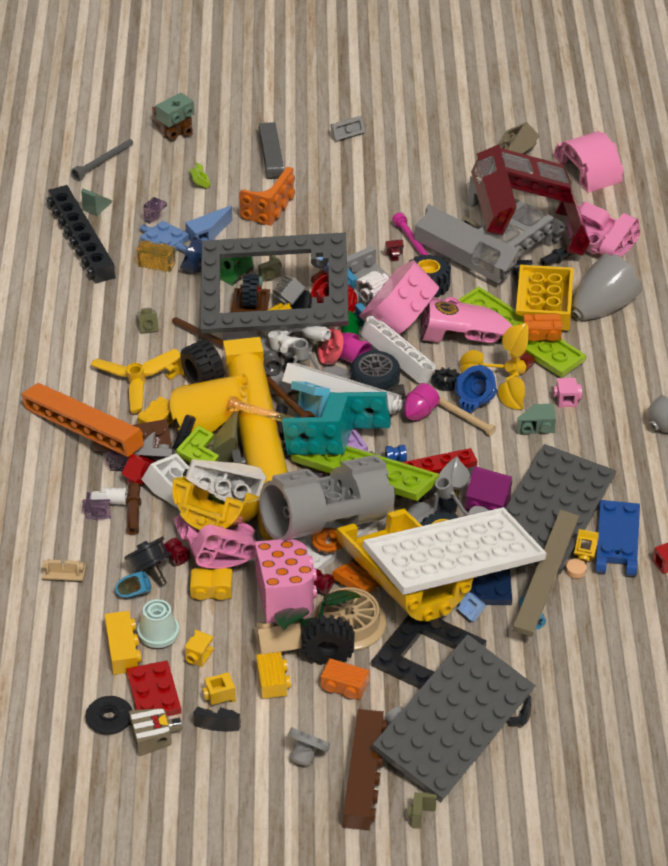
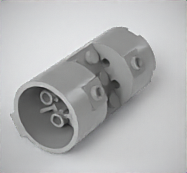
(301, 503)

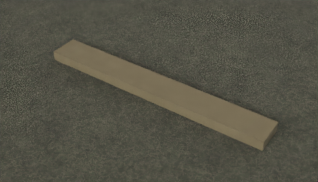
(545, 573)

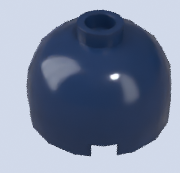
(193, 258)

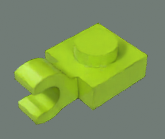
(199, 177)

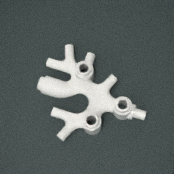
(281, 341)

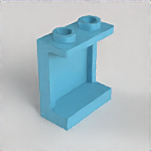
(311, 397)

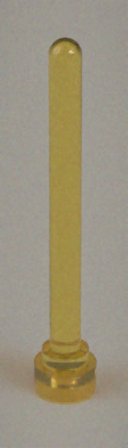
(235, 404)

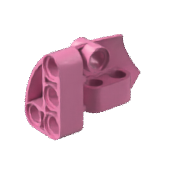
(606, 232)

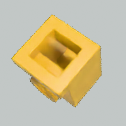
(219, 689)

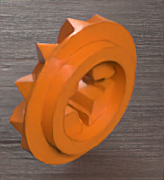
(319, 540)

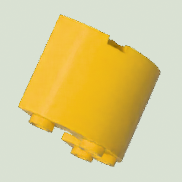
(201, 511)

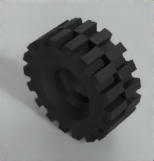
(327, 639)

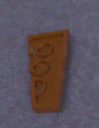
(161, 428)

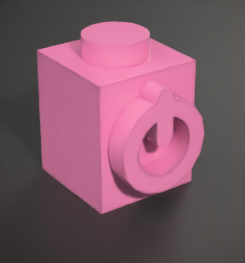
(567, 392)

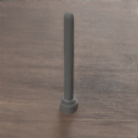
(80, 171)

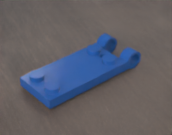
(618, 535)

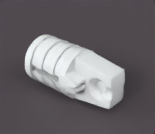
(116, 495)

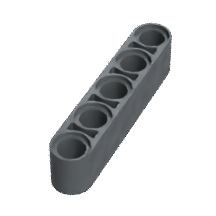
(271, 149)

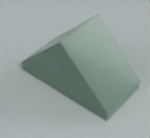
(93, 202)

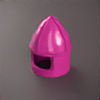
(353, 347)
(420, 402)

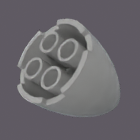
(605, 288)

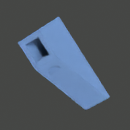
(209, 225)

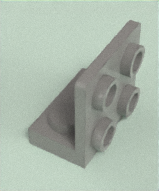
(364, 262)

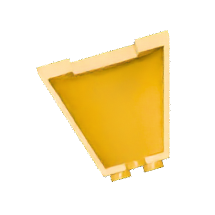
(208, 400)

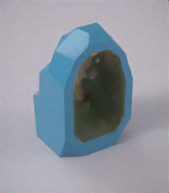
(133, 585)

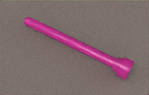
(400, 221)

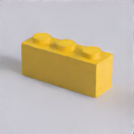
(122, 641)

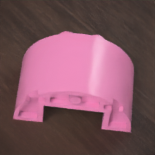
(595, 158)

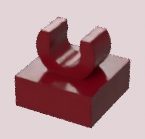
(394, 249)

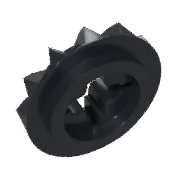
(438, 378)

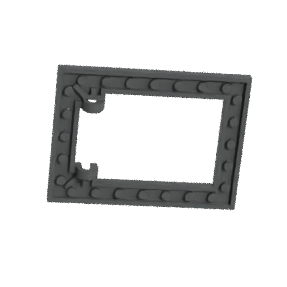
(330, 313)

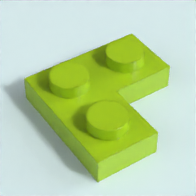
(195, 446)

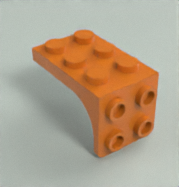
(268, 204)

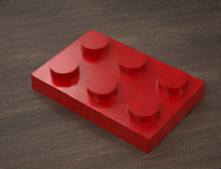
(154, 687)

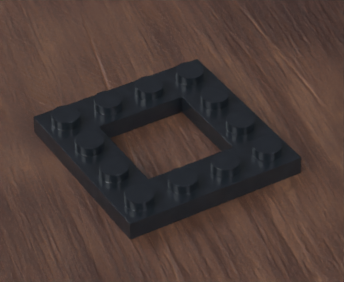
(391, 656)

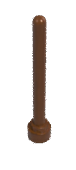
(181, 323)
(293, 404)

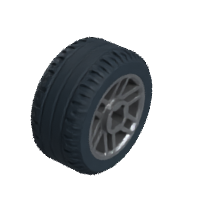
(376, 369)

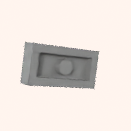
(347, 128)

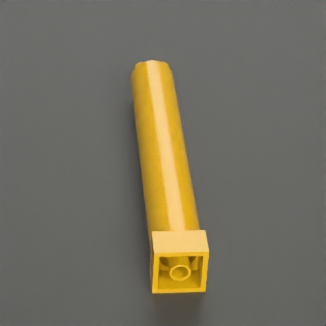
(258, 433)

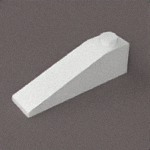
(161, 474)
(226, 478)

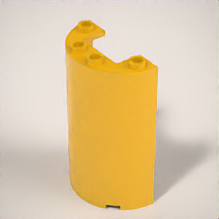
(420, 605)

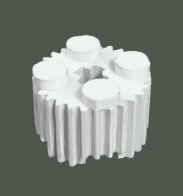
(369, 286)

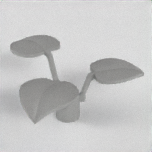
(301, 351)
(452, 476)

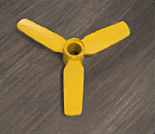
(136, 374)

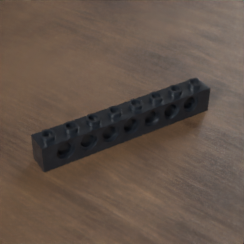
(81, 234)

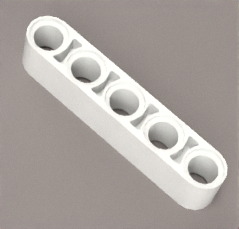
(389, 341)

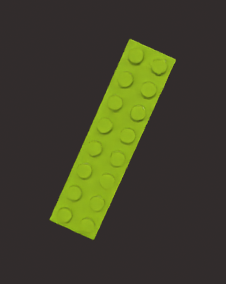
(554, 355)
(406, 479)

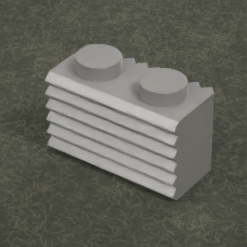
(288, 290)

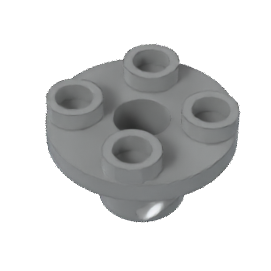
(306, 746)

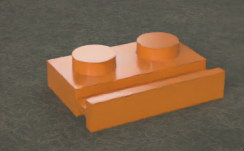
(355, 576)

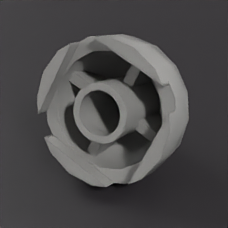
(659, 414)

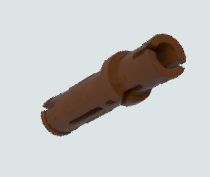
(133, 502)

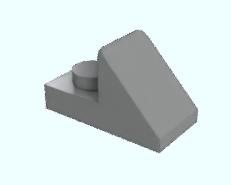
(149, 448)

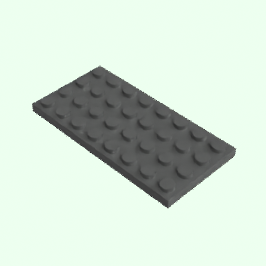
(555, 484)
(453, 718)

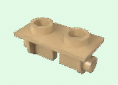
(69, 571)

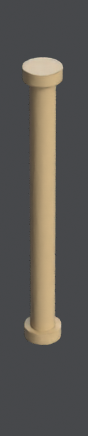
(490, 429)

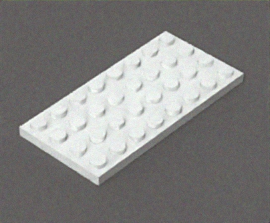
(453, 550)

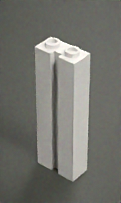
(336, 383)

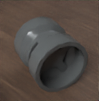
(272, 363)

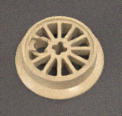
(358, 612)

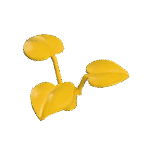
(513, 390)

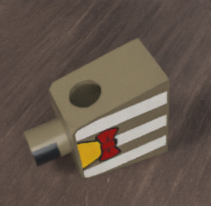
(152, 729)

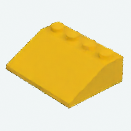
(545, 291)

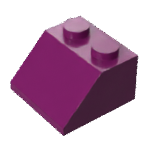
(488, 489)

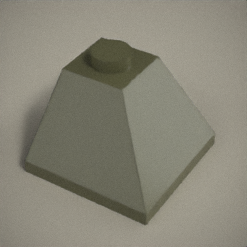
(226, 439)

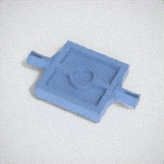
(165, 234)

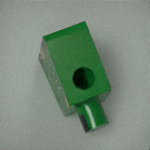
(234, 268)

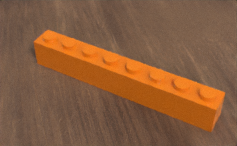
(83, 419)

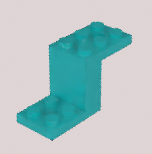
(332, 430)

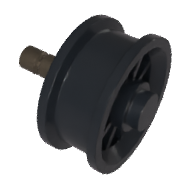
(148, 557)

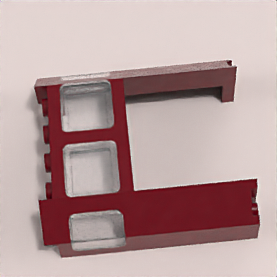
(501, 170)

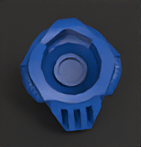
(475, 387)

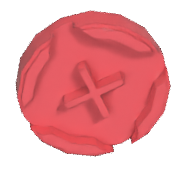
(332, 348)

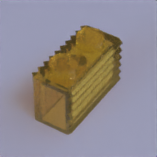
(156, 256)

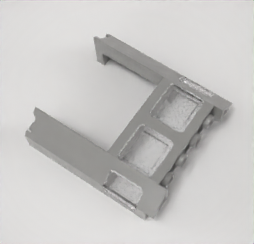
(482, 250)

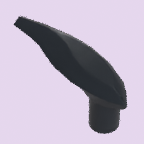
(524, 715)

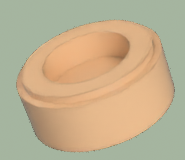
(576, 568)

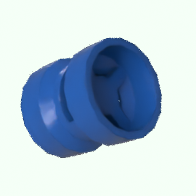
(396, 453)

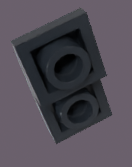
(223, 720)

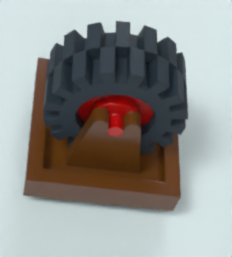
(250, 295)

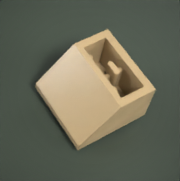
(273, 638)

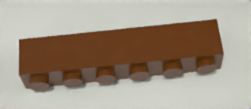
(363, 772)

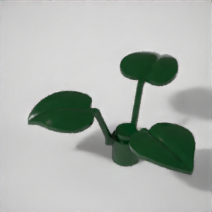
(290, 615)

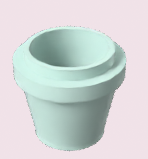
(157, 625)

